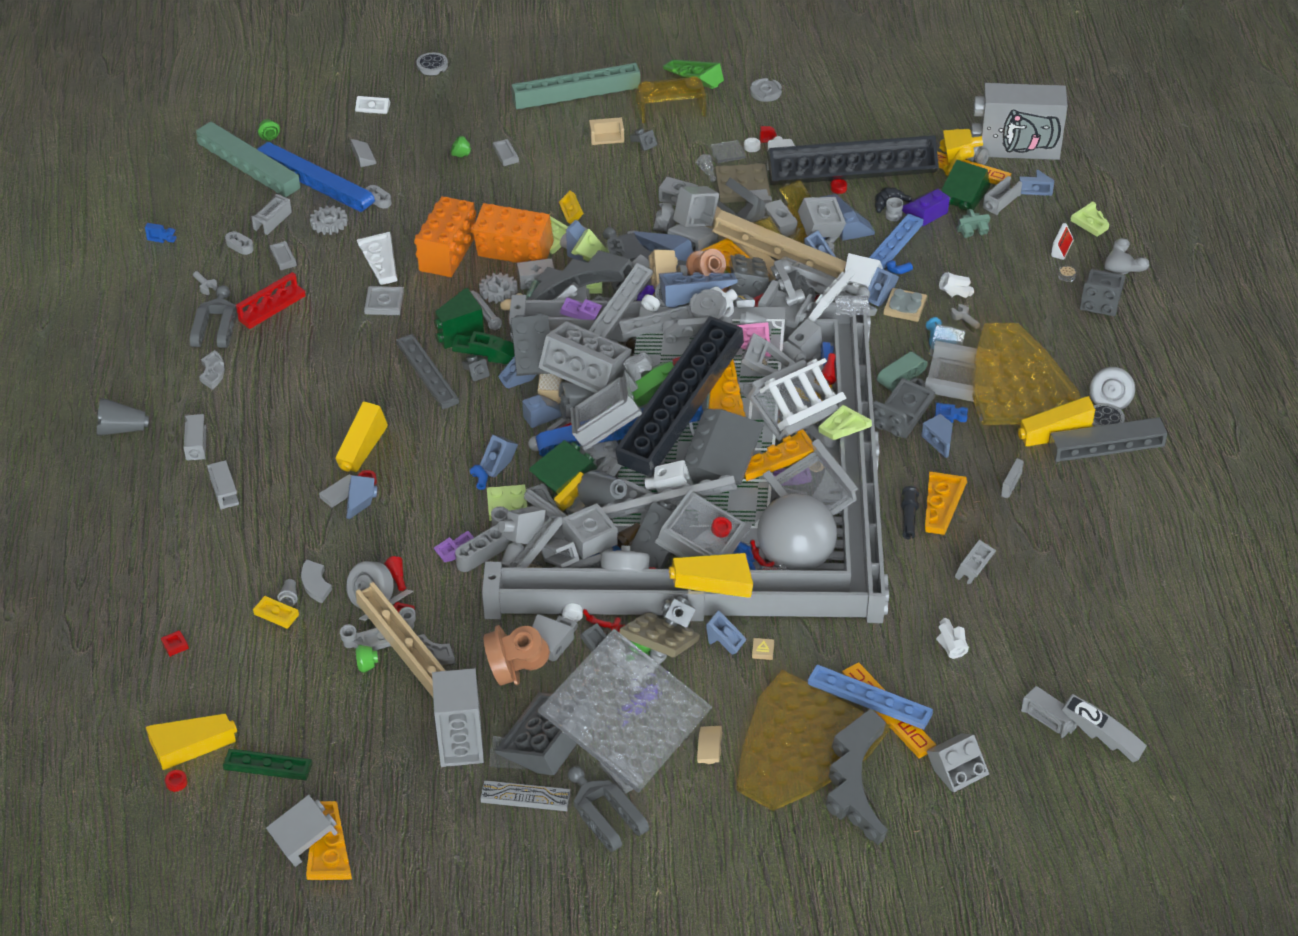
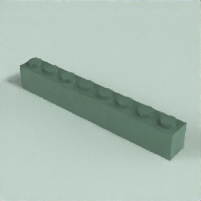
(575, 86)
(248, 159)

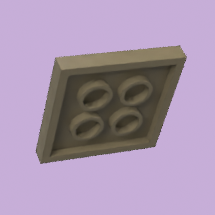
(750, 176)
(659, 635)

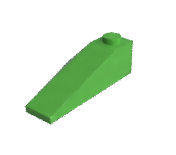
(708, 72)
(650, 382)

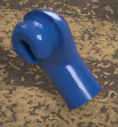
(893, 268)
(477, 470)

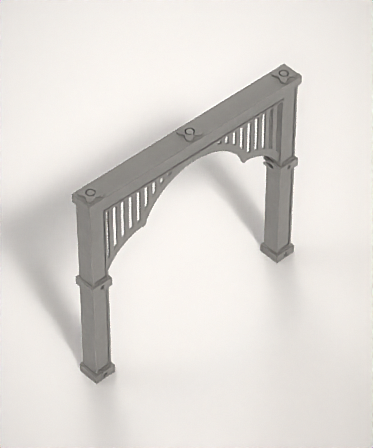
(829, 590)

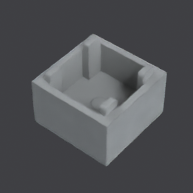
(696, 206)
(822, 215)
(590, 531)

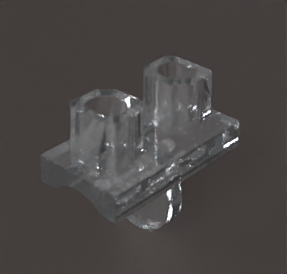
(852, 305)

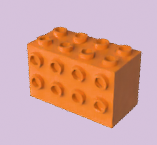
(512, 234)
(445, 236)

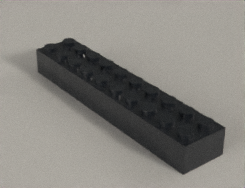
(853, 160)
(679, 396)

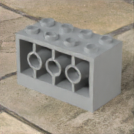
(583, 357)
(457, 717)

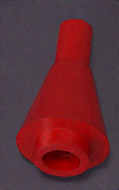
(829, 369)
(395, 566)

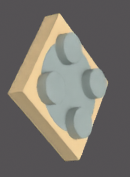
(905, 304)

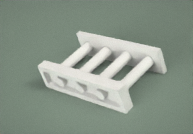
(802, 411)

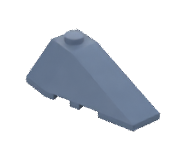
(856, 224)
(656, 241)
(679, 289)

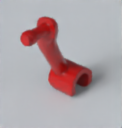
(755, 551)
(615, 625)

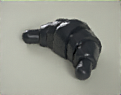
(886, 193)

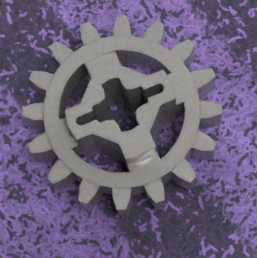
(327, 220)
(498, 287)

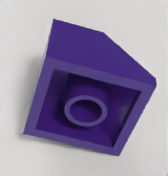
(928, 206)

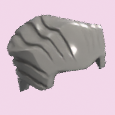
(664, 217)
(637, 364)

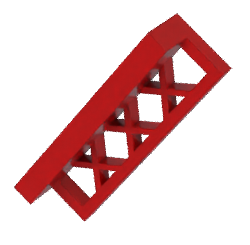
(270, 304)

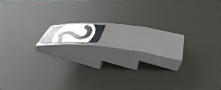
(1107, 729)

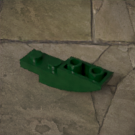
(484, 344)

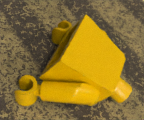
(958, 145)

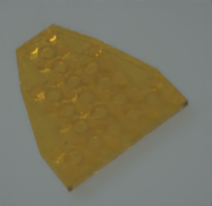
(1016, 376)
(792, 741)

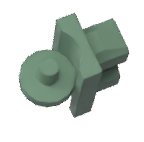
(973, 221)

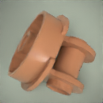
(706, 262)
(511, 653)

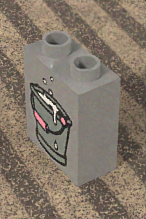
(1021, 120)

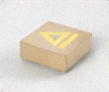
(763, 649)

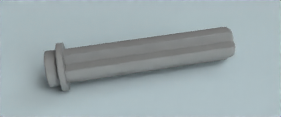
(493, 321)

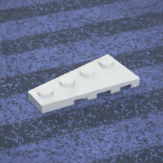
(380, 256)
(829, 294)

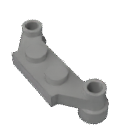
(780, 271)
(685, 327)
(373, 636)

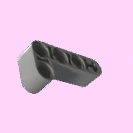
(484, 545)

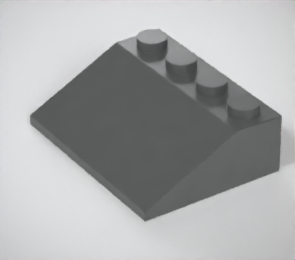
(722, 446)
(536, 741)

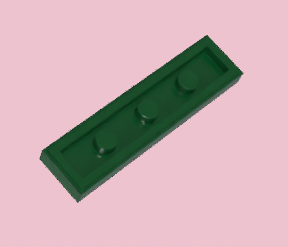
(267, 764)

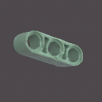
(906, 367)

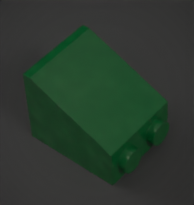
(966, 185)
(458, 316)
(562, 466)

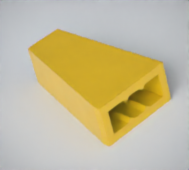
(1069, 416)
(361, 437)
(714, 573)
(190, 738)

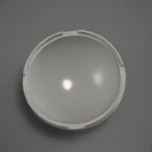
(797, 532)

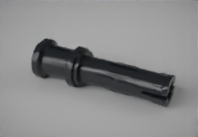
(909, 506)

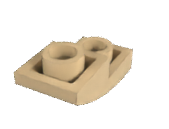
(709, 744)

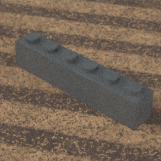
(1107, 439)

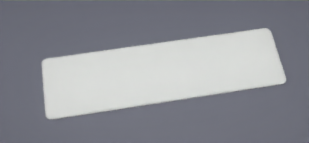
(392, 601)

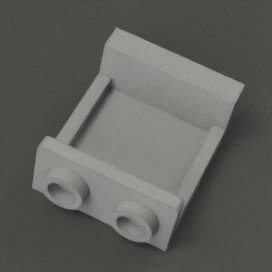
(794, 314)
(301, 828)

